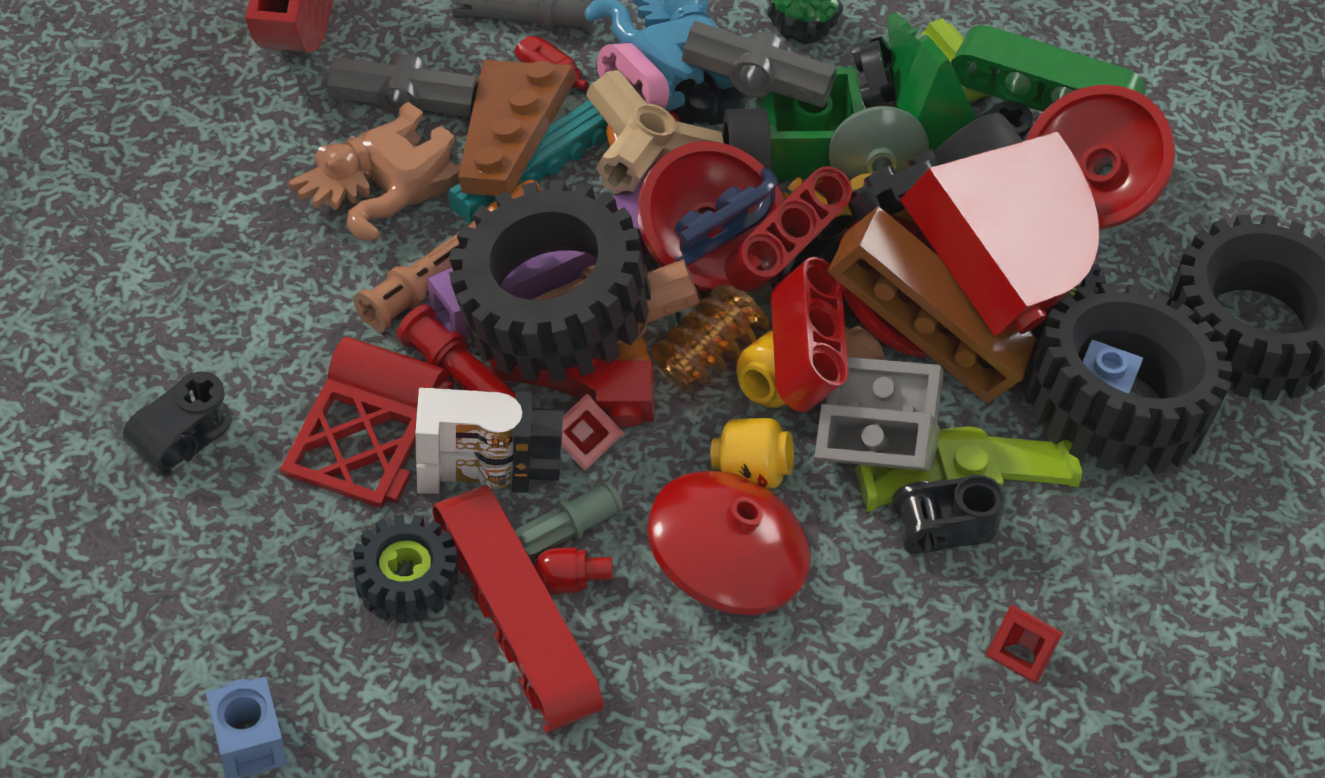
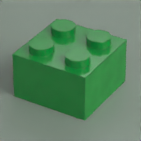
(804, 131)

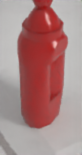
(537, 49)

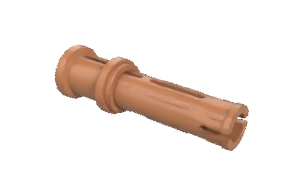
(403, 287)

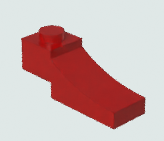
(620, 388)

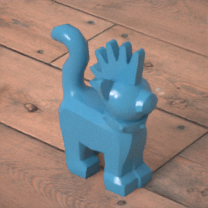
(662, 39)

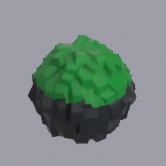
(804, 19)

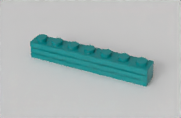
(563, 141)

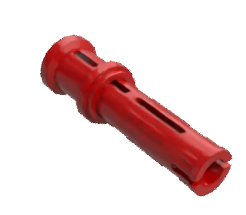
(448, 351)

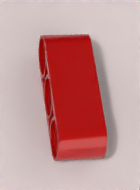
(805, 216)
(808, 335)

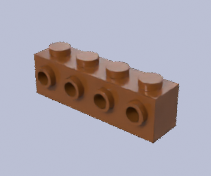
(926, 304)

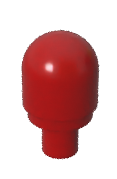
(569, 569)

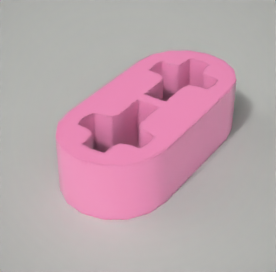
(637, 69)

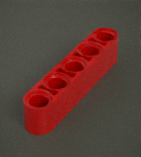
(521, 608)

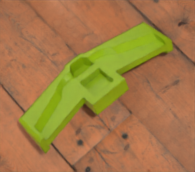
(973, 452)

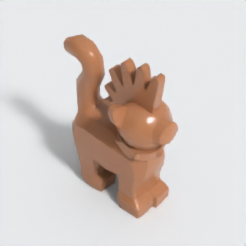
(389, 159)

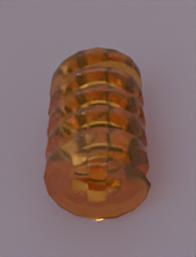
(707, 335)

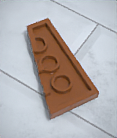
(509, 121)

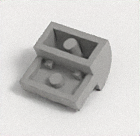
(883, 416)

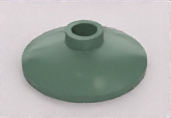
(876, 134)

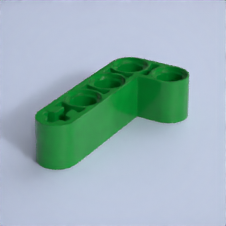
(1031, 70)

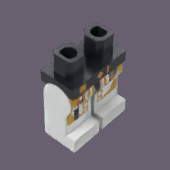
(485, 439)

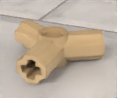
(642, 129)

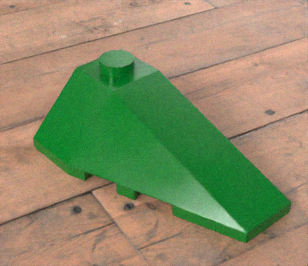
(926, 82)

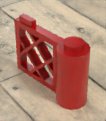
(373, 382)

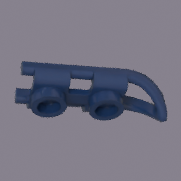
(731, 215)

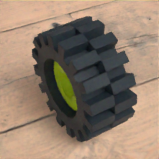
(431, 578)

